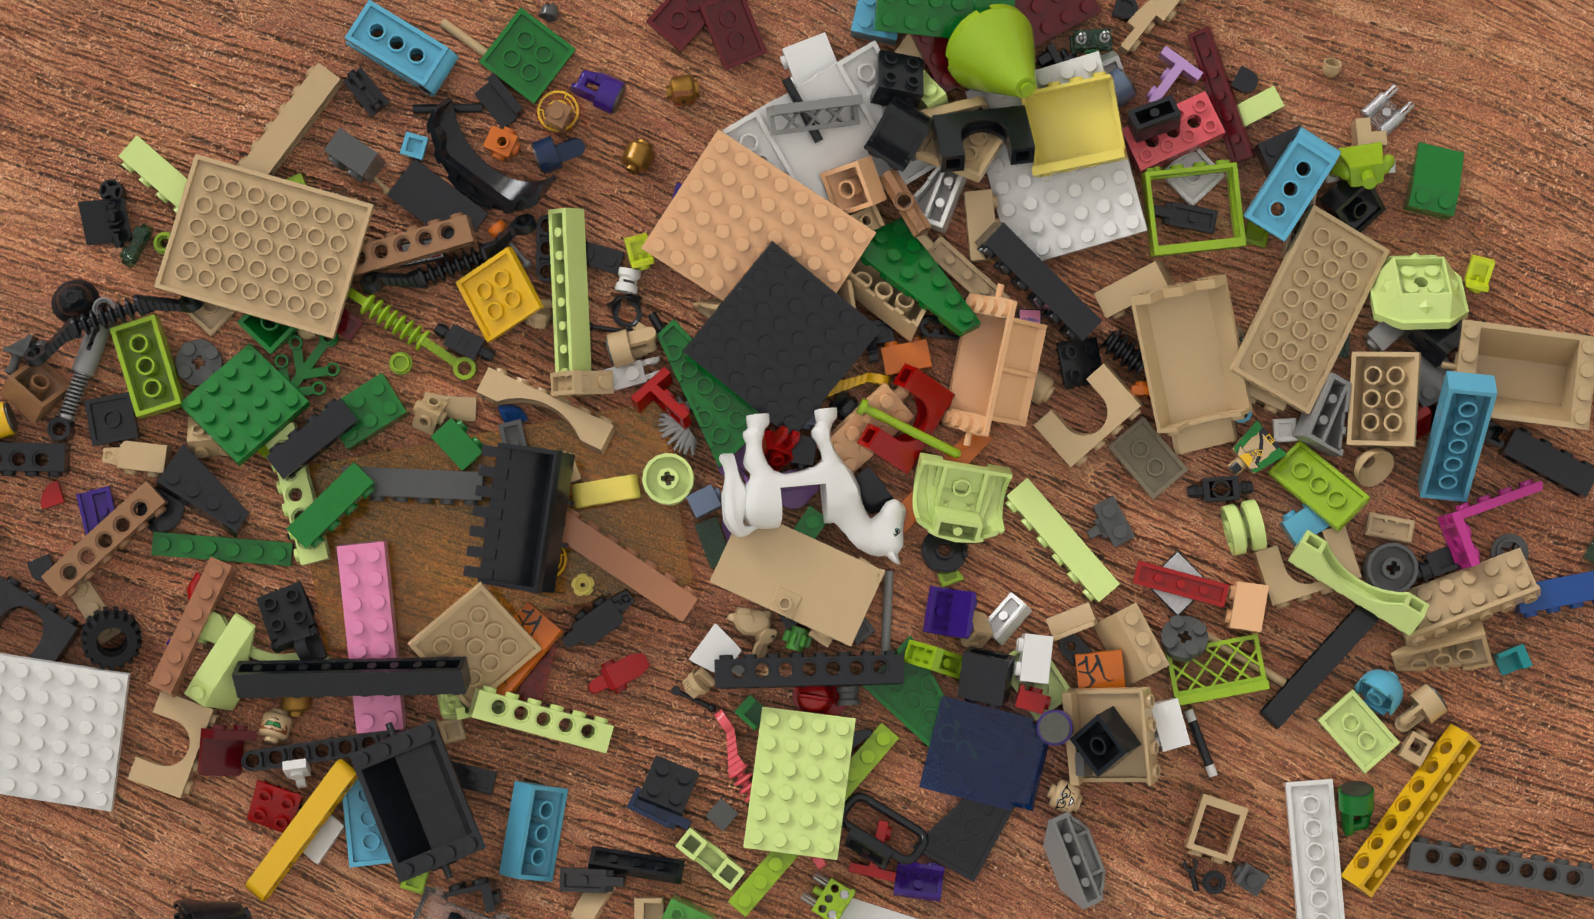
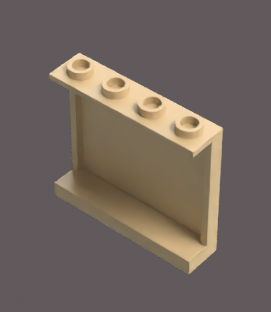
(1135, 708)

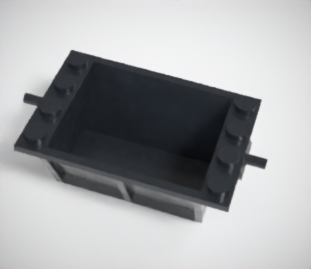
(417, 801)

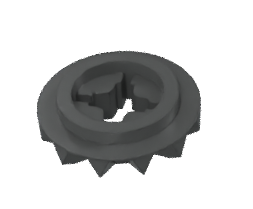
(1506, 541)

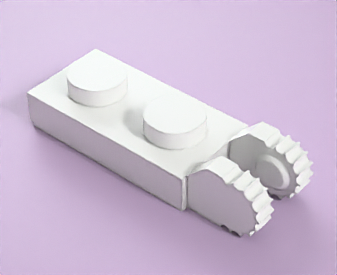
(632, 374)

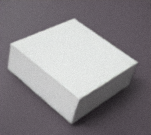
(1283, 430)

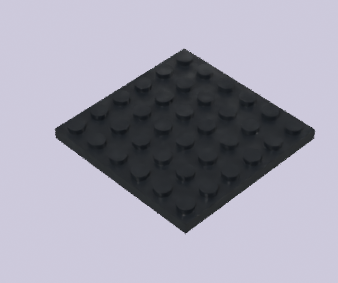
(781, 339)

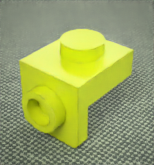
(637, 256)
(1478, 274)

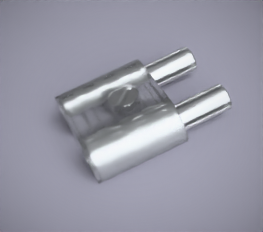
(1384, 113)

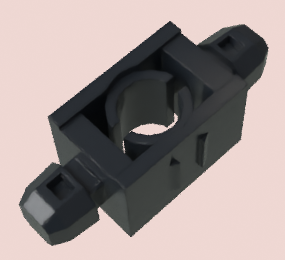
(465, 342)
(1203, 490)

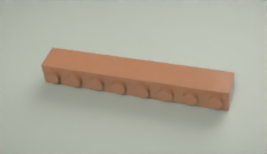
(627, 567)

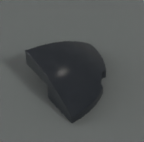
(872, 491)

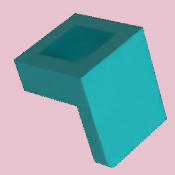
(1512, 659)

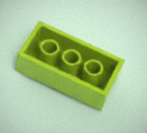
(147, 366)

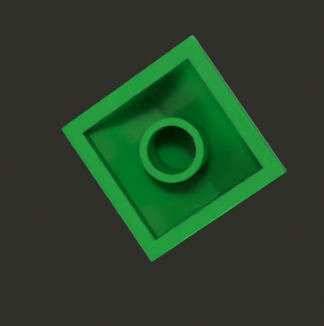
(267, 333)

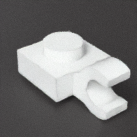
(297, 771)

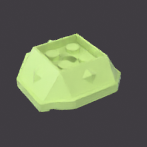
(1418, 293)

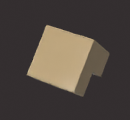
(1362, 133)

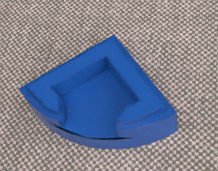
(512, 413)

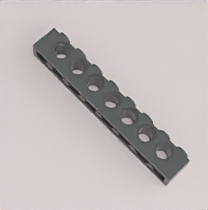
(1416, 860)

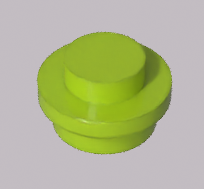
(400, 363)

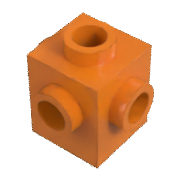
(496, 138)

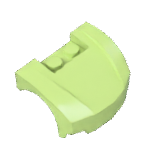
(959, 498)

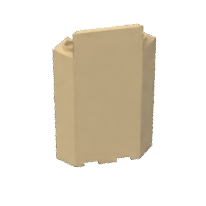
(1186, 353)

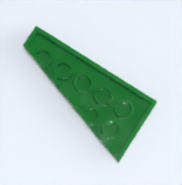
(915, 273)
(715, 406)
(914, 701)

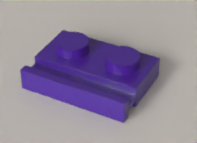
(95, 507)

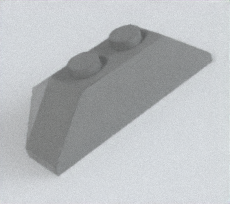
(1075, 860)

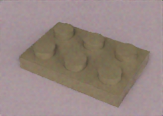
(1147, 458)

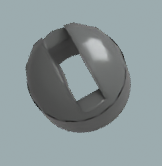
(549, 12)

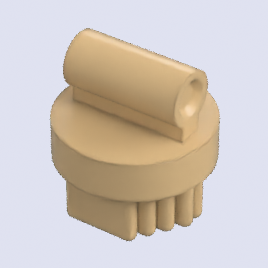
(541, 318)
(698, 682)

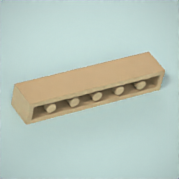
(293, 121)

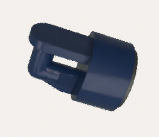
(550, 155)

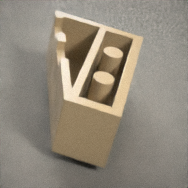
(1116, 297)

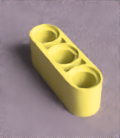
(605, 491)

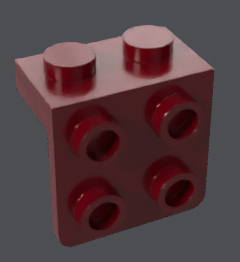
(223, 749)

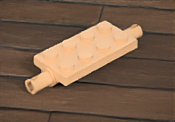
(848, 432)

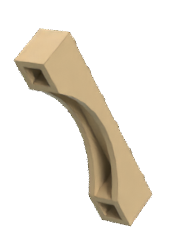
(502, 390)

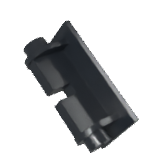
(365, 91)

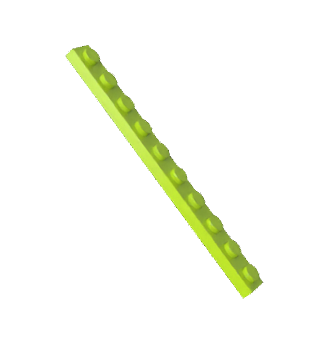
(777, 863)

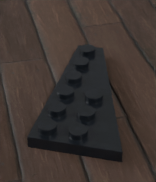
(966, 836)

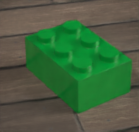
(376, 407)

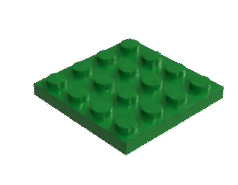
(244, 404)

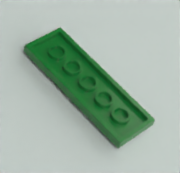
(927, 17)

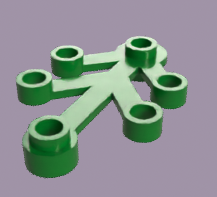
(304, 369)

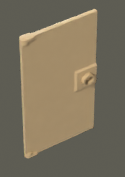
(800, 579)

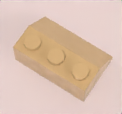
(1132, 635)

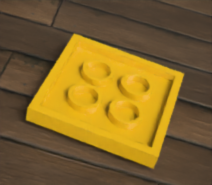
(499, 294)

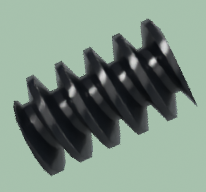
(1124, 351)

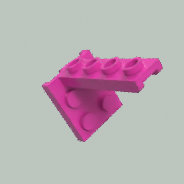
(1458, 533)

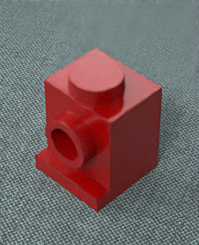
(1032, 699)

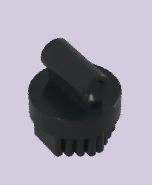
(844, 404)

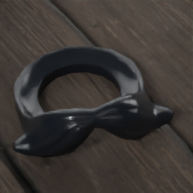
(615, 306)

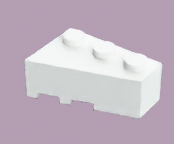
(939, 198)

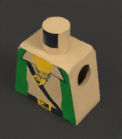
(1254, 451)

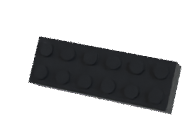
(1037, 281)

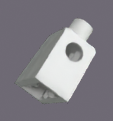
(712, 646)

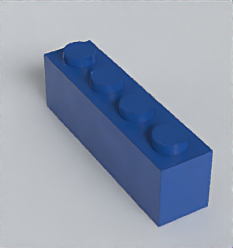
(1560, 591)

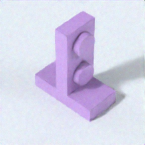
(1179, 66)

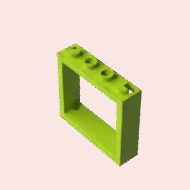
(1198, 169)

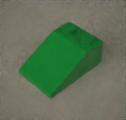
(1434, 181)

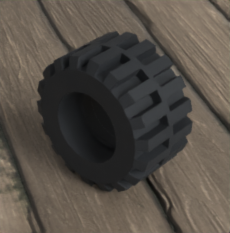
(111, 656)

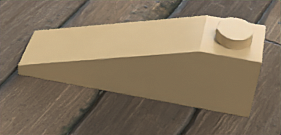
(1457, 648)

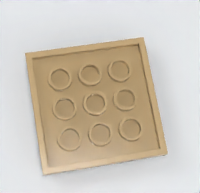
(484, 633)

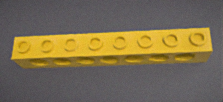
(1411, 810)

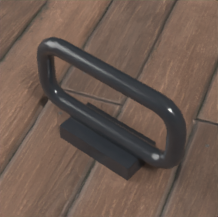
(873, 848)

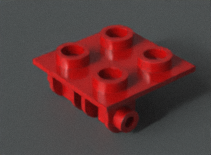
(273, 806)

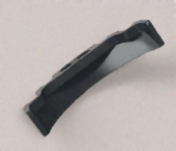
(472, 174)

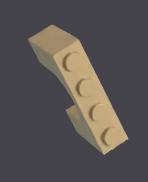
(1120, 405)
(1283, 587)
(176, 778)

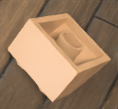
(854, 185)
(1246, 606)

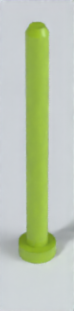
(906, 428)

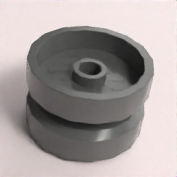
(1401, 560)

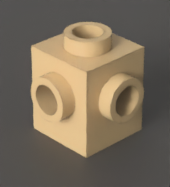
(429, 414)

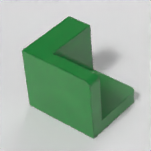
(750, 712)

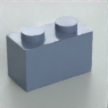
(705, 501)

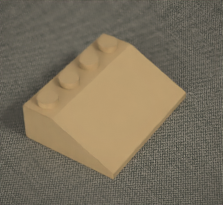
(1383, 399)

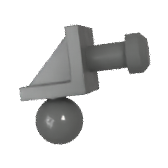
(17, 350)

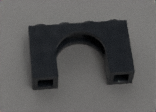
(1007, 123)
(58, 630)

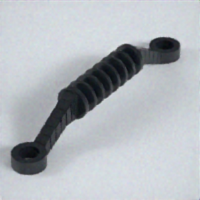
(419, 278)
(73, 329)

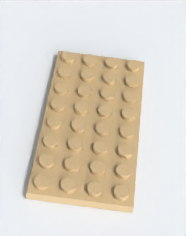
(1309, 310)

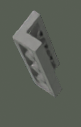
(810, 106)

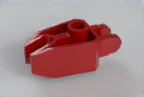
(778, 446)
(617, 674)

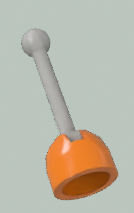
(495, 231)

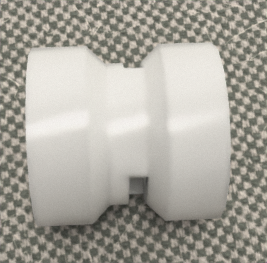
(628, 275)

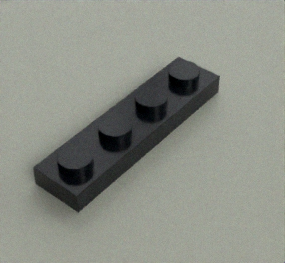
(637, 864)

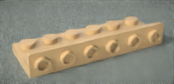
(1473, 595)

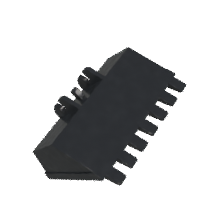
(522, 517)

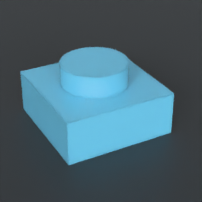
(414, 146)

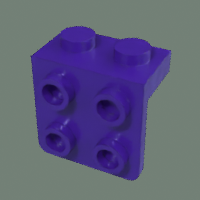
(950, 612)

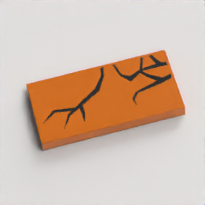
(543, 631)
(1100, 669)

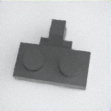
(1110, 523)

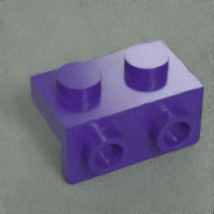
(919, 881)

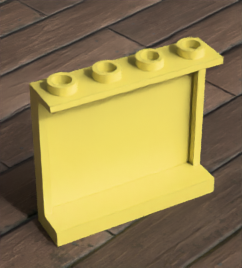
(1075, 125)

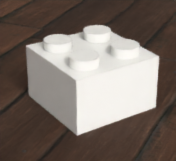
(1034, 658)
(1170, 728)

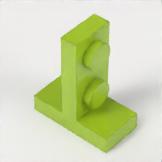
(933, 658)

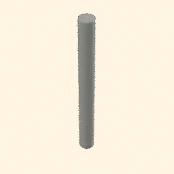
(887, 612)

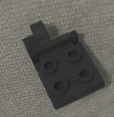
(292, 622)

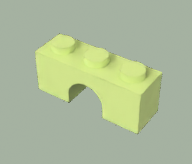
(711, 858)

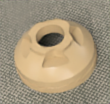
(1376, 469)

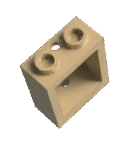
(1197, 850)

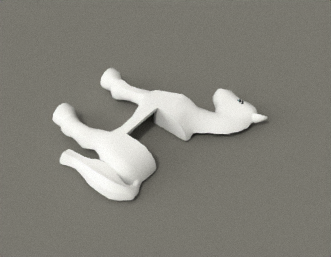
(761, 501)

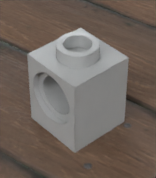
(1381, 336)

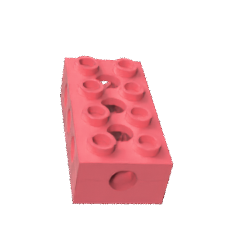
(1187, 141)

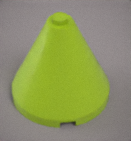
(994, 52)

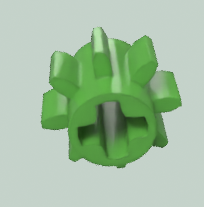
(797, 638)

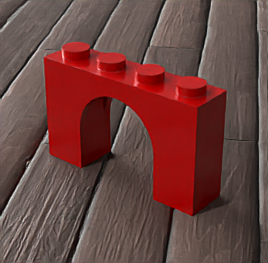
(931, 403)

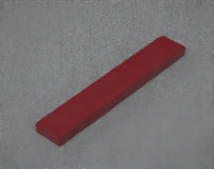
(1221, 94)

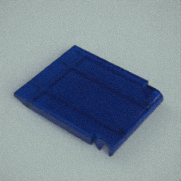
(984, 755)

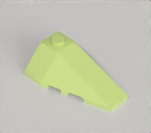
(213, 681)

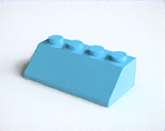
(533, 831)

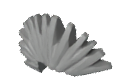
(684, 437)

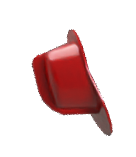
(817, 700)

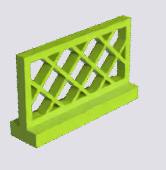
(1226, 688)

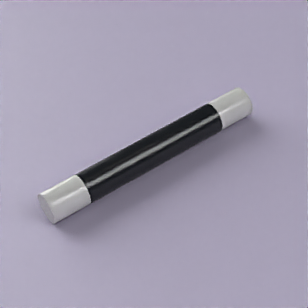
(1200, 742)

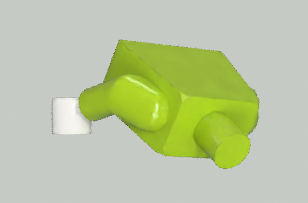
(1362, 165)

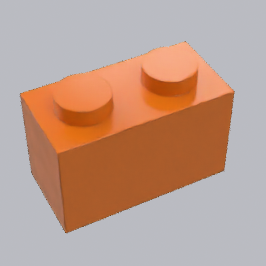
(912, 353)

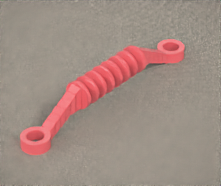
(737, 767)

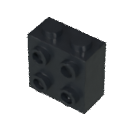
(986, 676)

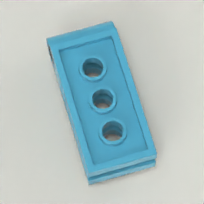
(425, 74)
(1318, 157)

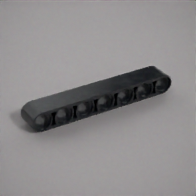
(1318, 666)
(311, 750)

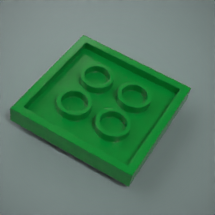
(527, 56)

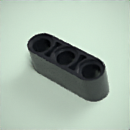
(542, 260)

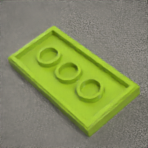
(1319, 485)

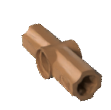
(912, 214)

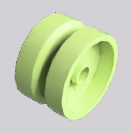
(661, 467)
(1243, 527)

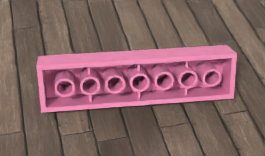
(370, 626)

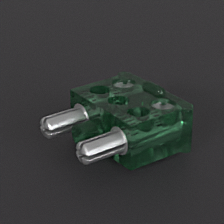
(1091, 41)

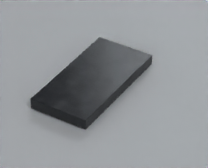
(432, 198)

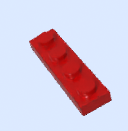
(1180, 584)

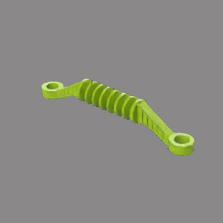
(407, 330)

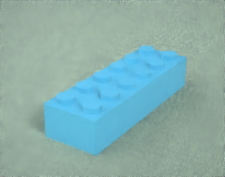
(1457, 436)

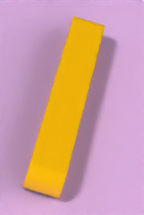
(302, 830)

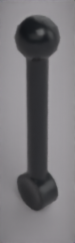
(604, 328)
(677, 691)

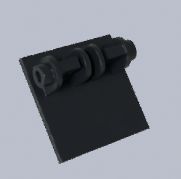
(105, 221)
(1078, 361)

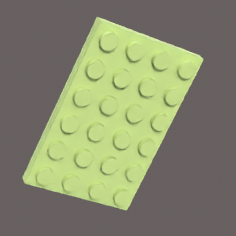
(799, 783)

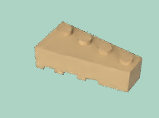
(885, 300)

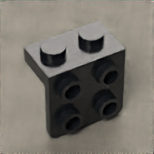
(898, 76)
(491, 895)

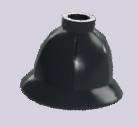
(73, 299)

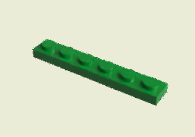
(222, 549)

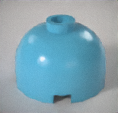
(1381, 690)

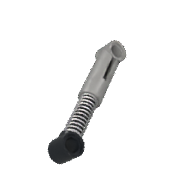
(84, 367)

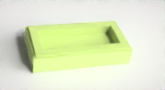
(1260, 106)

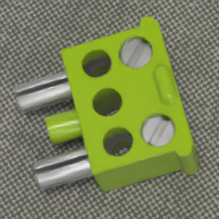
(840, 899)

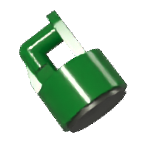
(1355, 799)

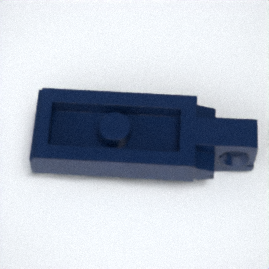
(657, 814)

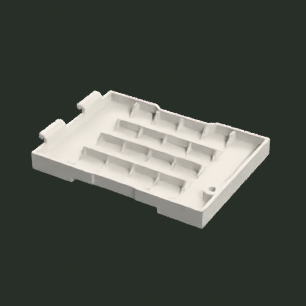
(797, 152)

